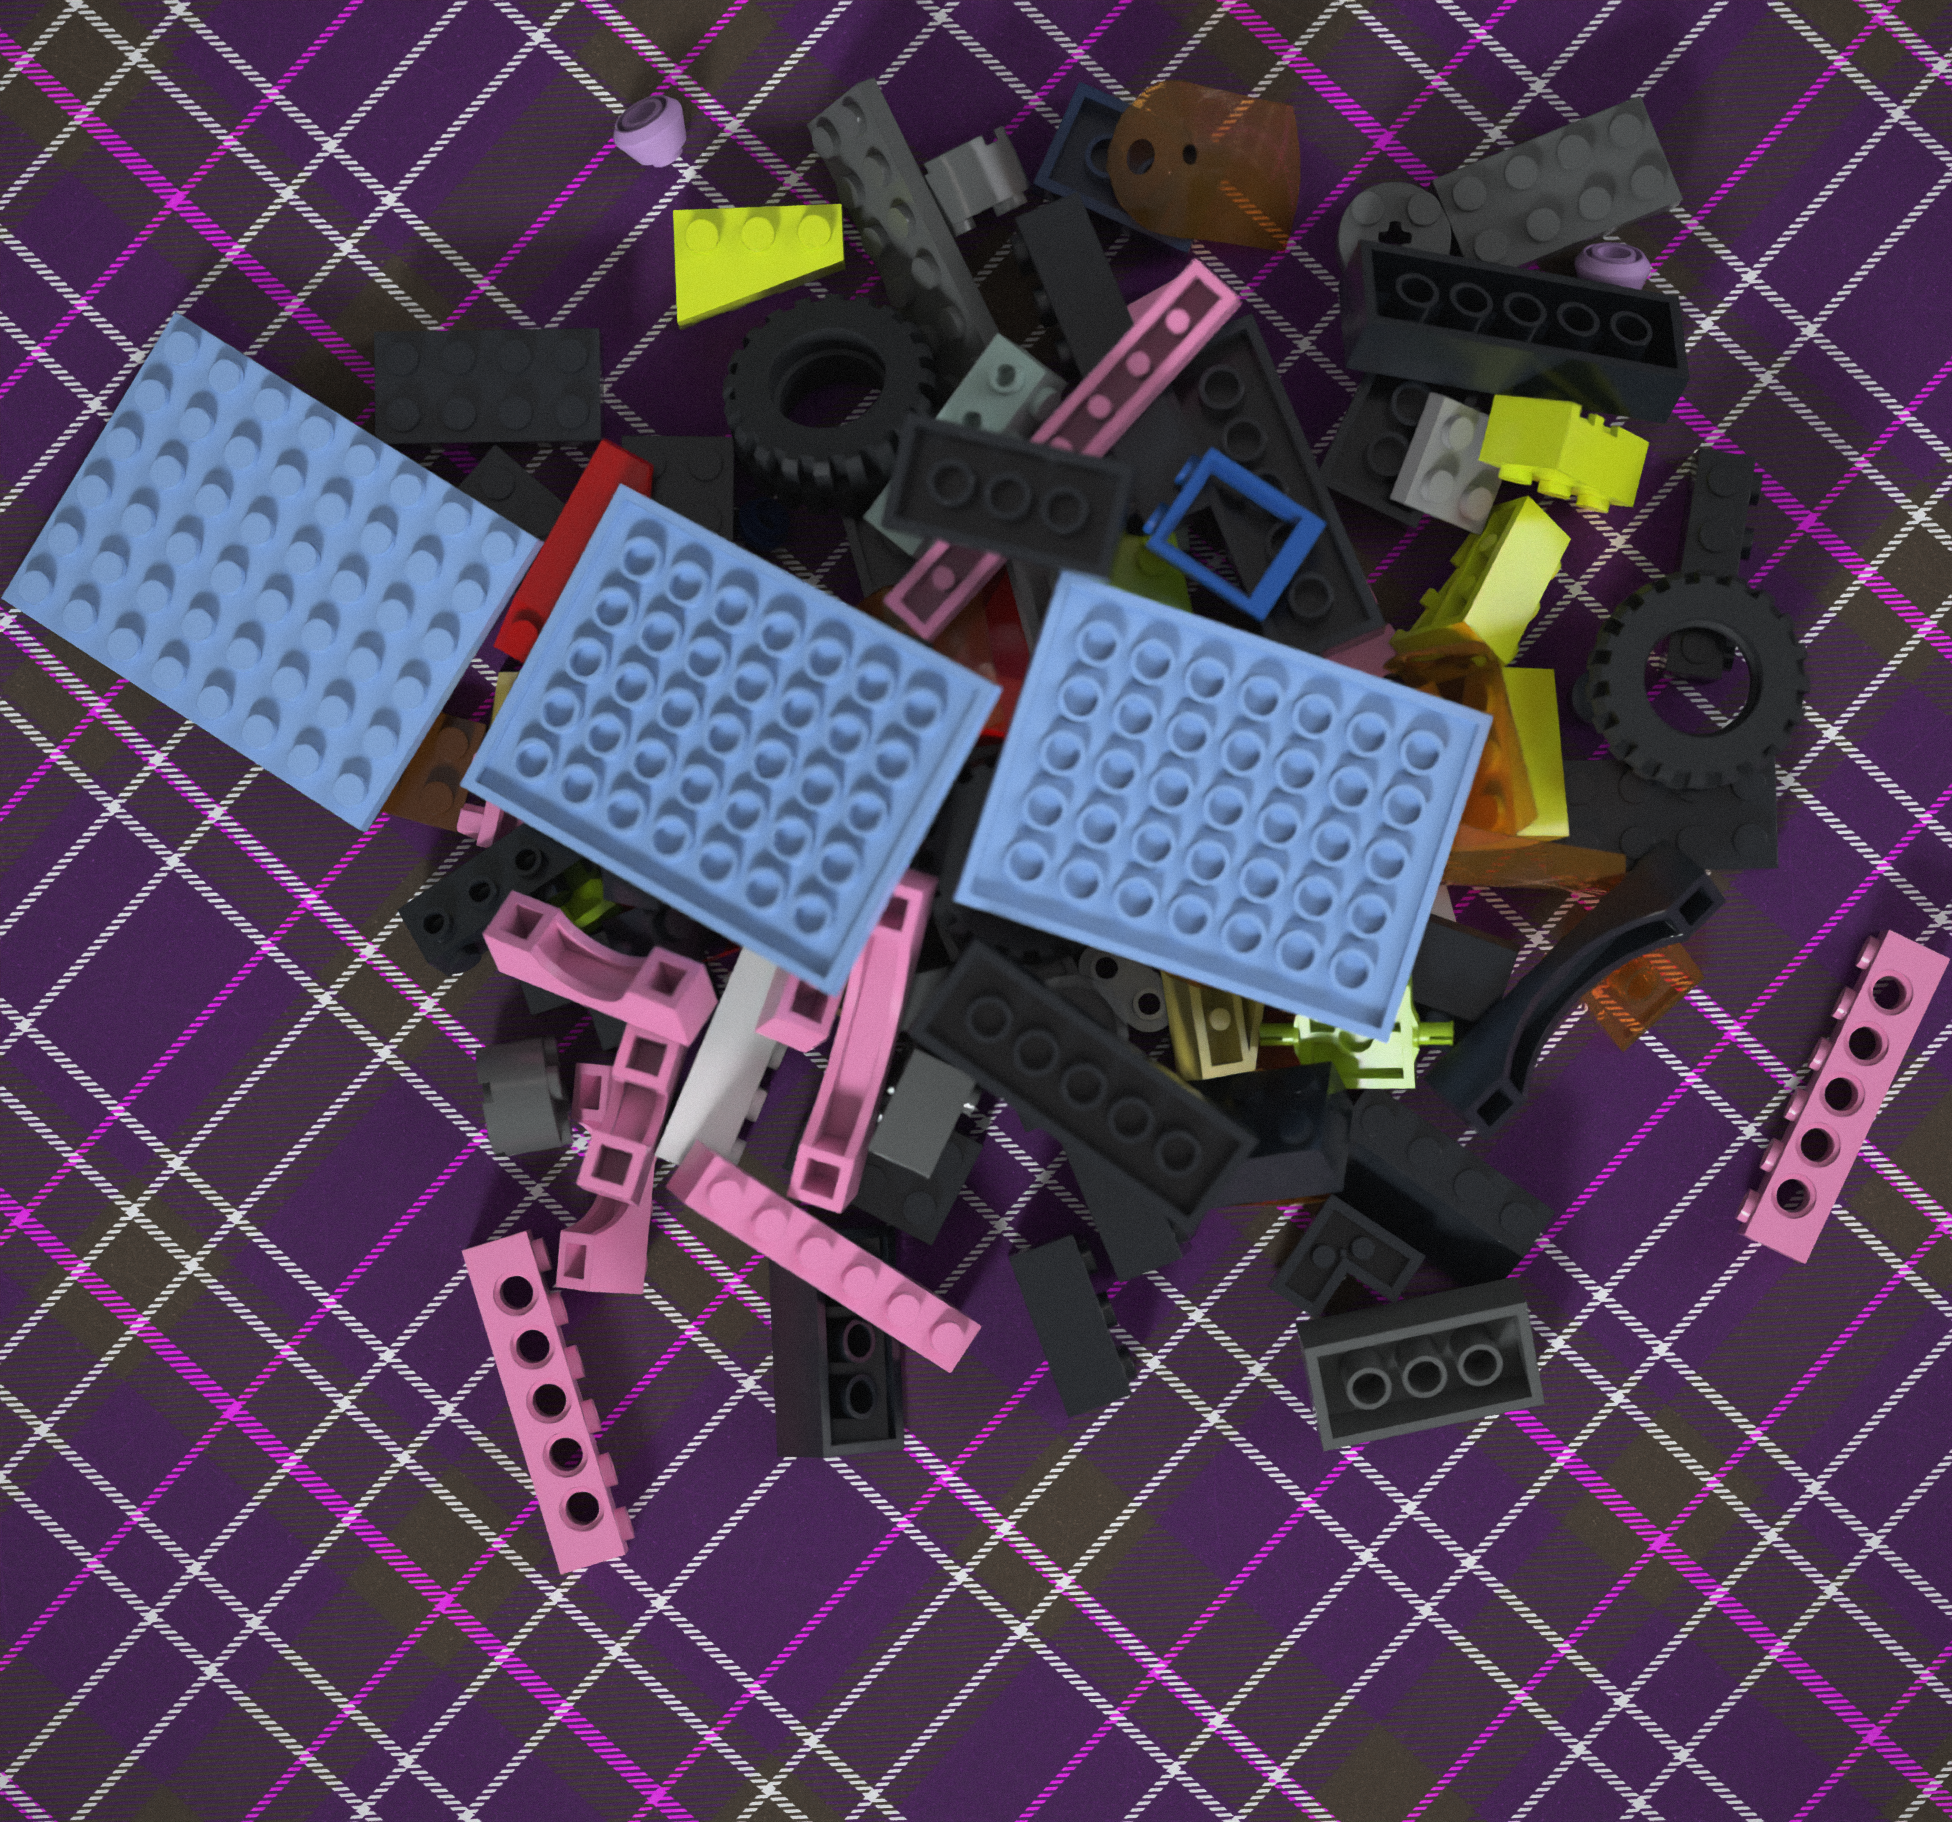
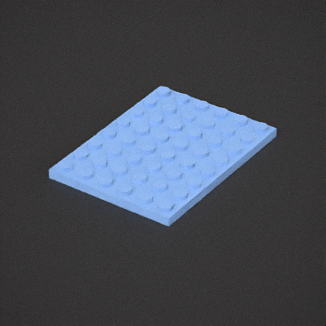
(272, 571)
(730, 739)
(1222, 807)

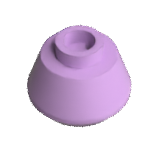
(652, 131)
(1613, 264)

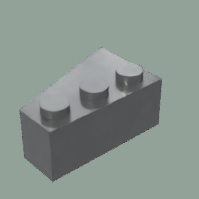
(922, 1108)

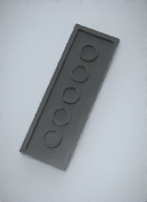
(903, 230)

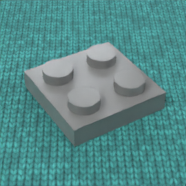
(1443, 466)

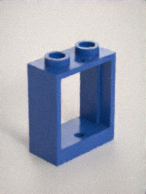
(1191, 479)

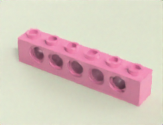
(1917, 974)
(573, 1541)

